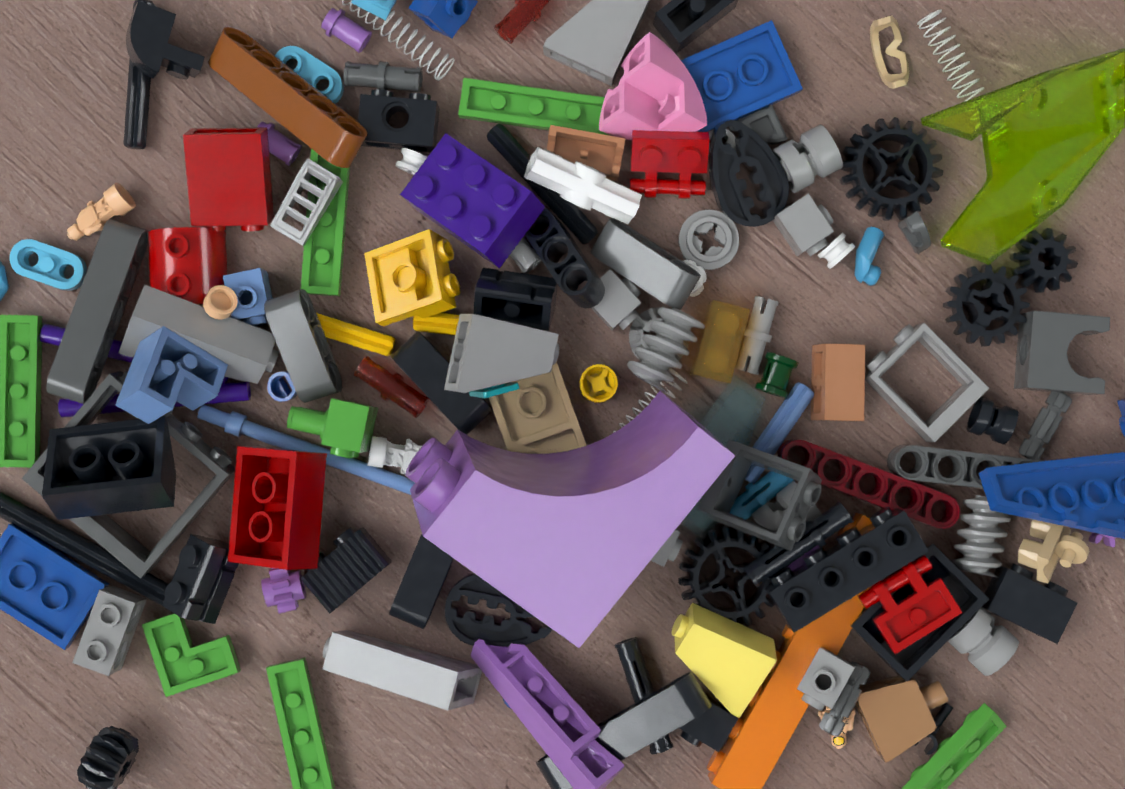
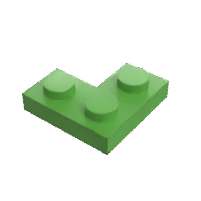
(181, 663)

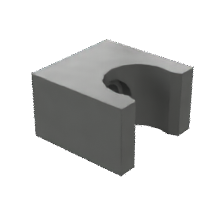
(1043, 352)

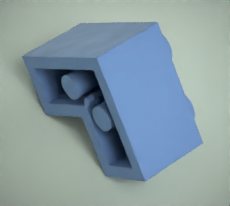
(166, 372)

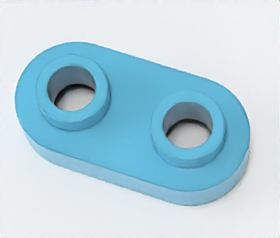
(313, 71)
(50, 264)

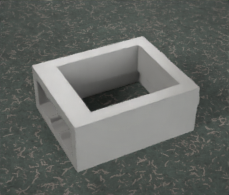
(948, 412)

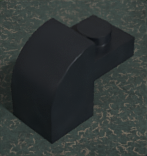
(149, 45)

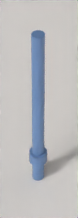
(237, 424)

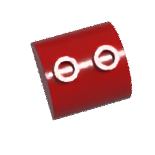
(187, 261)

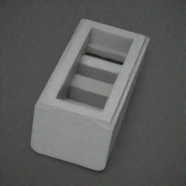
(300, 183)

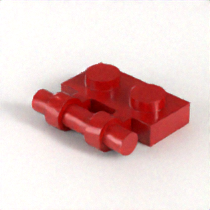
(669, 152)
(915, 615)

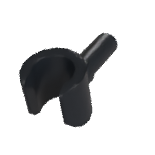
(939, 719)

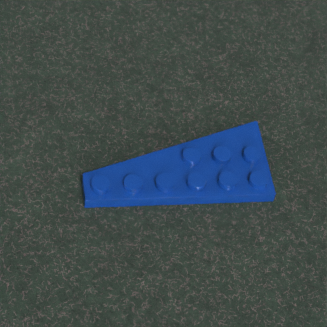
(1066, 492)

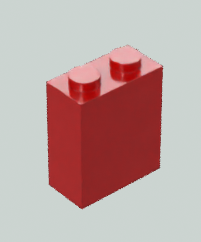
(229, 177)

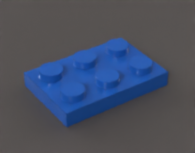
(743, 75)
(45, 587)

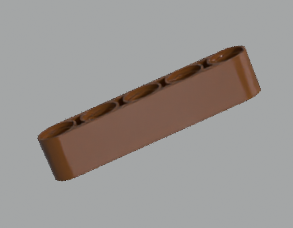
(287, 97)

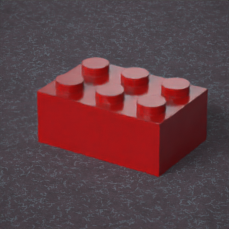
(277, 508)

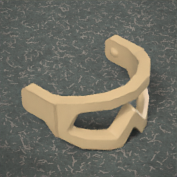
(891, 80)

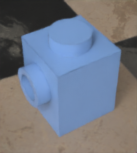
(252, 291)

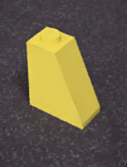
(724, 655)

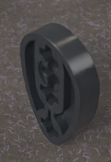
(766, 172)
(470, 629)

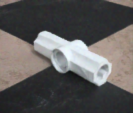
(582, 185)

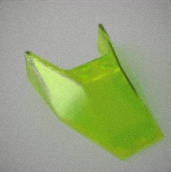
(1036, 147)

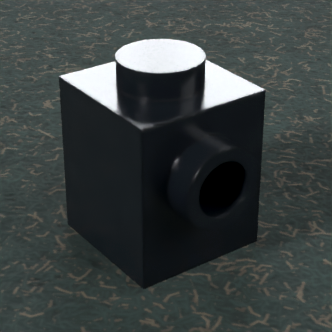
(710, 727)

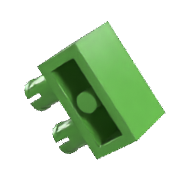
(343, 427)

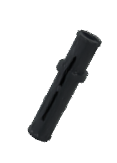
(815, 534)
(630, 653)

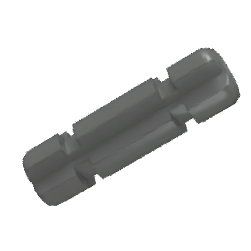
(1045, 425)
(832, 722)

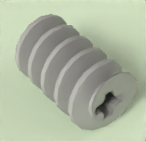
(664, 346)
(980, 537)

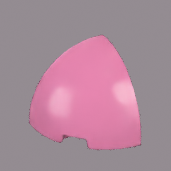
(652, 94)

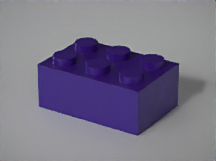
(473, 200)

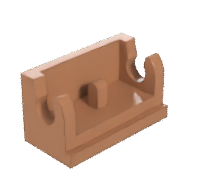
(589, 148)
(838, 382)

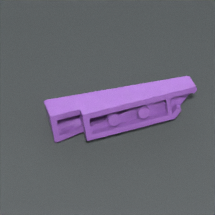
(548, 714)

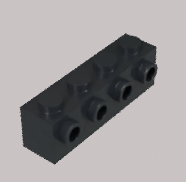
(846, 568)

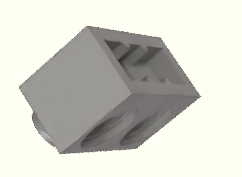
(109, 630)

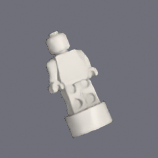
(385, 453)

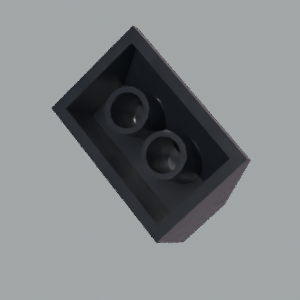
(109, 468)
(913, 657)

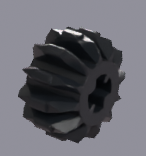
(1034, 270)
(108, 759)

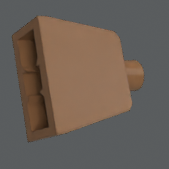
(898, 713)

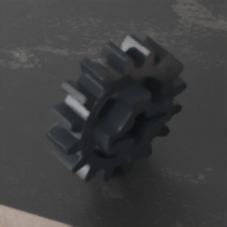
(978, 320)

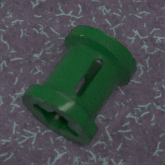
(776, 375)

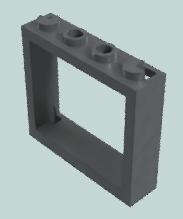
(107, 531)

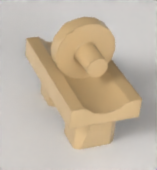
(1056, 545)

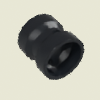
(992, 420)

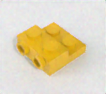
(411, 278)

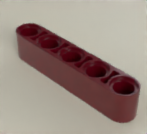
(885, 488)

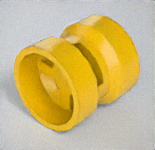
(603, 383)

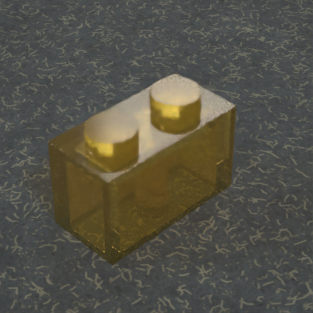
(719, 342)

